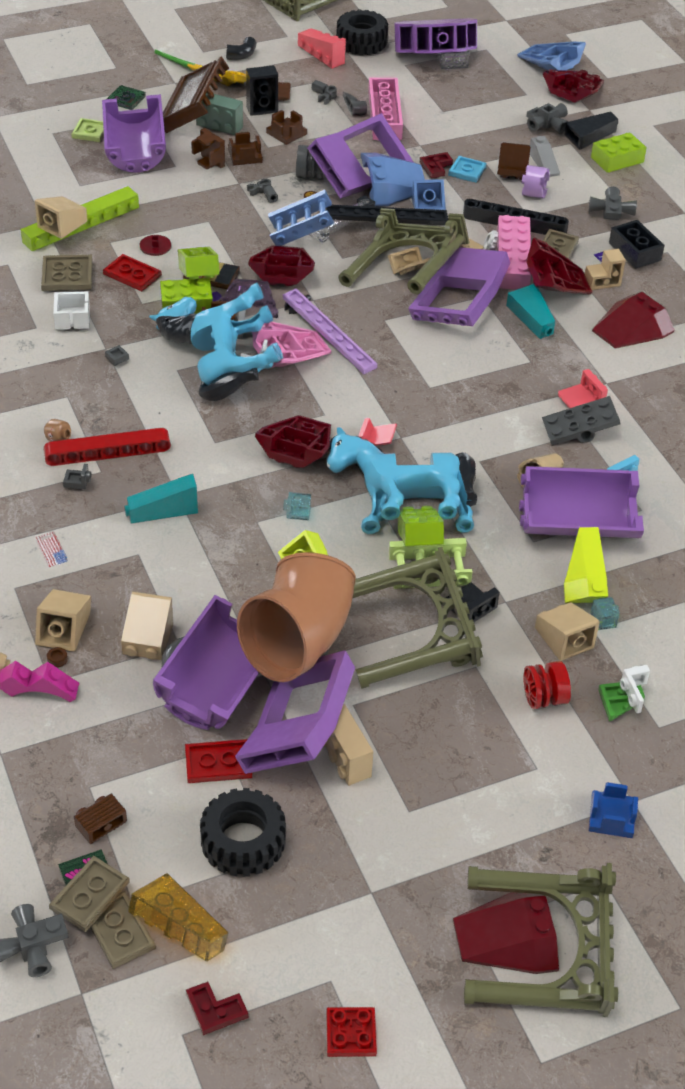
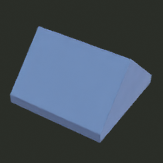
(428, 194)

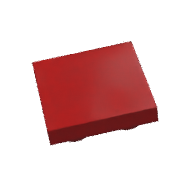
(351, 1032)

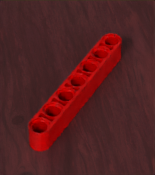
(106, 446)

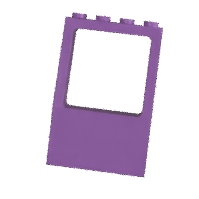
(340, 163)
(466, 270)
(300, 738)

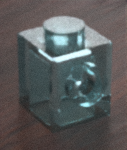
(297, 506)
(606, 612)

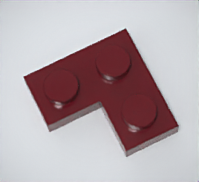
(434, 164)
(215, 1014)

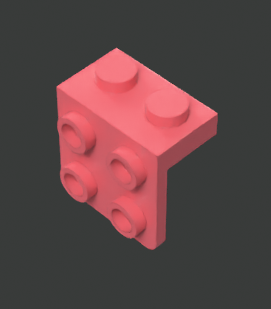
(587, 391)

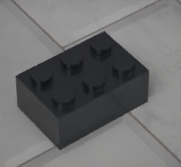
(262, 90)
(636, 243)

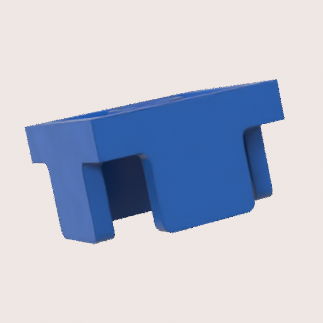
(613, 811)

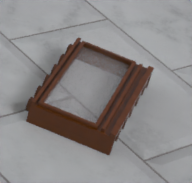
(189, 93)

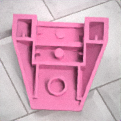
(295, 343)

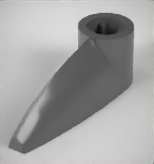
(354, 105)

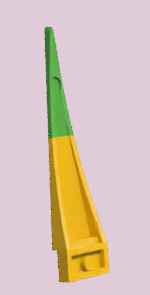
(229, 78)

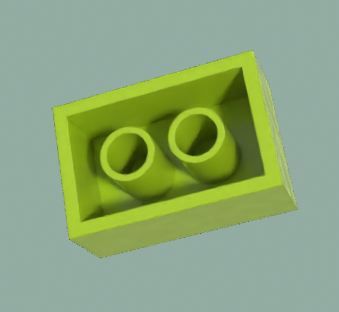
(618, 152)
(198, 262)
(198, 289)
(420, 526)

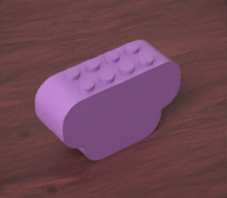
(436, 36)

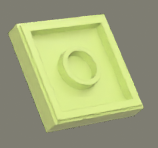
(88, 130)

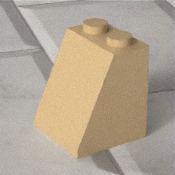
(59, 215)
(62, 619)
(147, 625)
(567, 630)

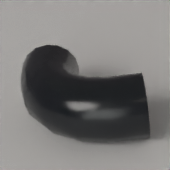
(241, 51)

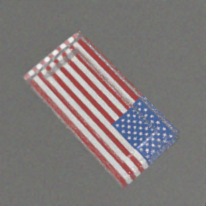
(51, 549)

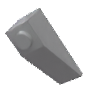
(543, 155)

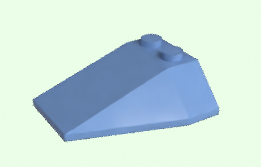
(554, 55)
(390, 178)

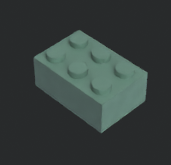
(223, 115)

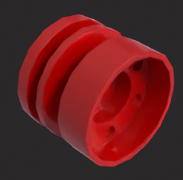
(547, 684)

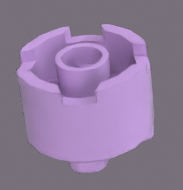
(535, 181)

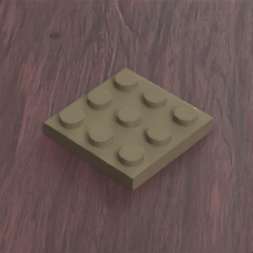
(66, 272)

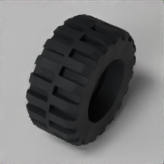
(364, 31)
(243, 856)

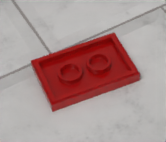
(132, 272)
(214, 761)

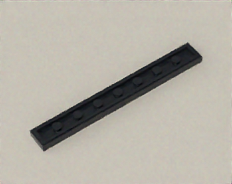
(404, 215)

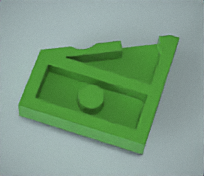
(615, 699)

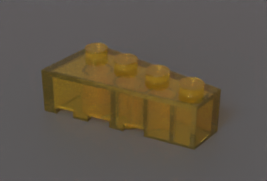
(179, 916)

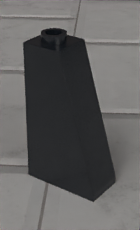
(590, 129)

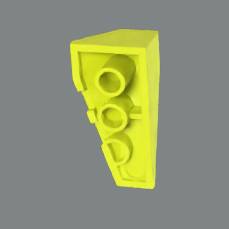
(304, 542)
(586, 570)

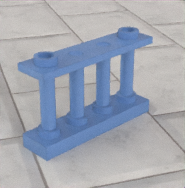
(298, 210)

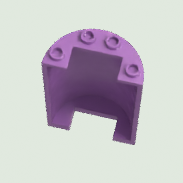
(134, 137)
(570, 498)
(206, 670)

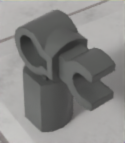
(326, 92)
(263, 186)

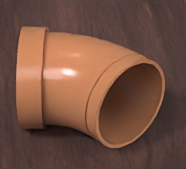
(297, 618)

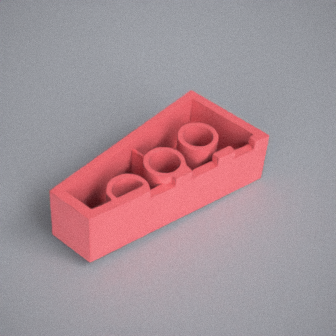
(323, 47)

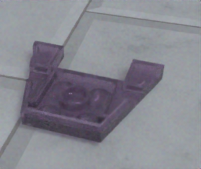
(240, 286)

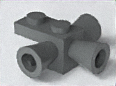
(547, 117)
(612, 205)
(33, 938)

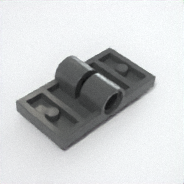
(581, 421)

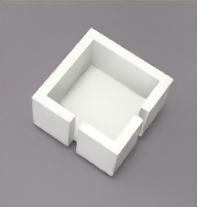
(71, 310)

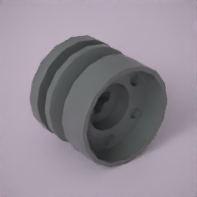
(306, 162)

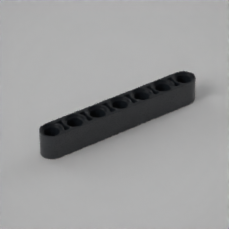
(489, 213)

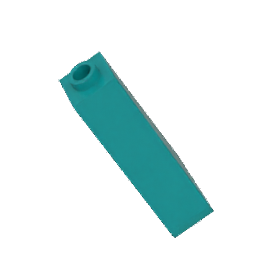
(532, 310)
(164, 501)

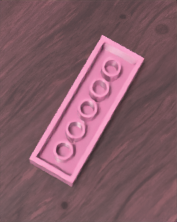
(385, 99)
(515, 240)

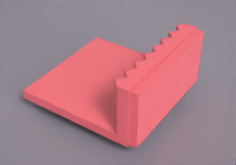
(377, 434)

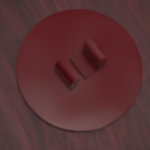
(155, 245)

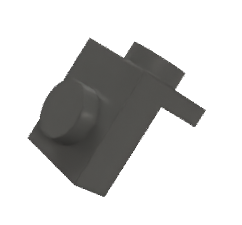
(76, 478)

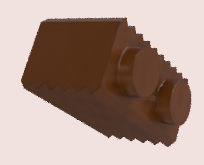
(100, 818)

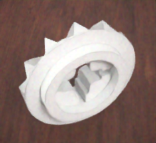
(491, 240)

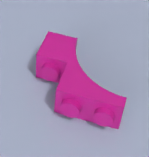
(46, 678)

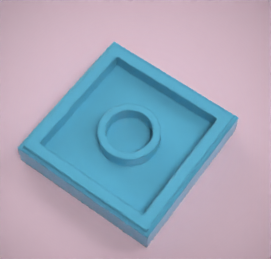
(467, 169)

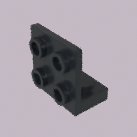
(478, 602)

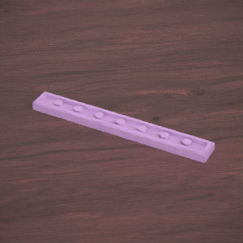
(330, 331)

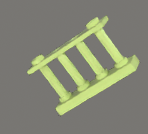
(454, 547)

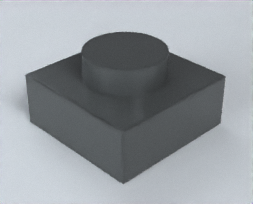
(116, 355)

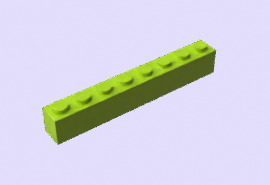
(97, 210)

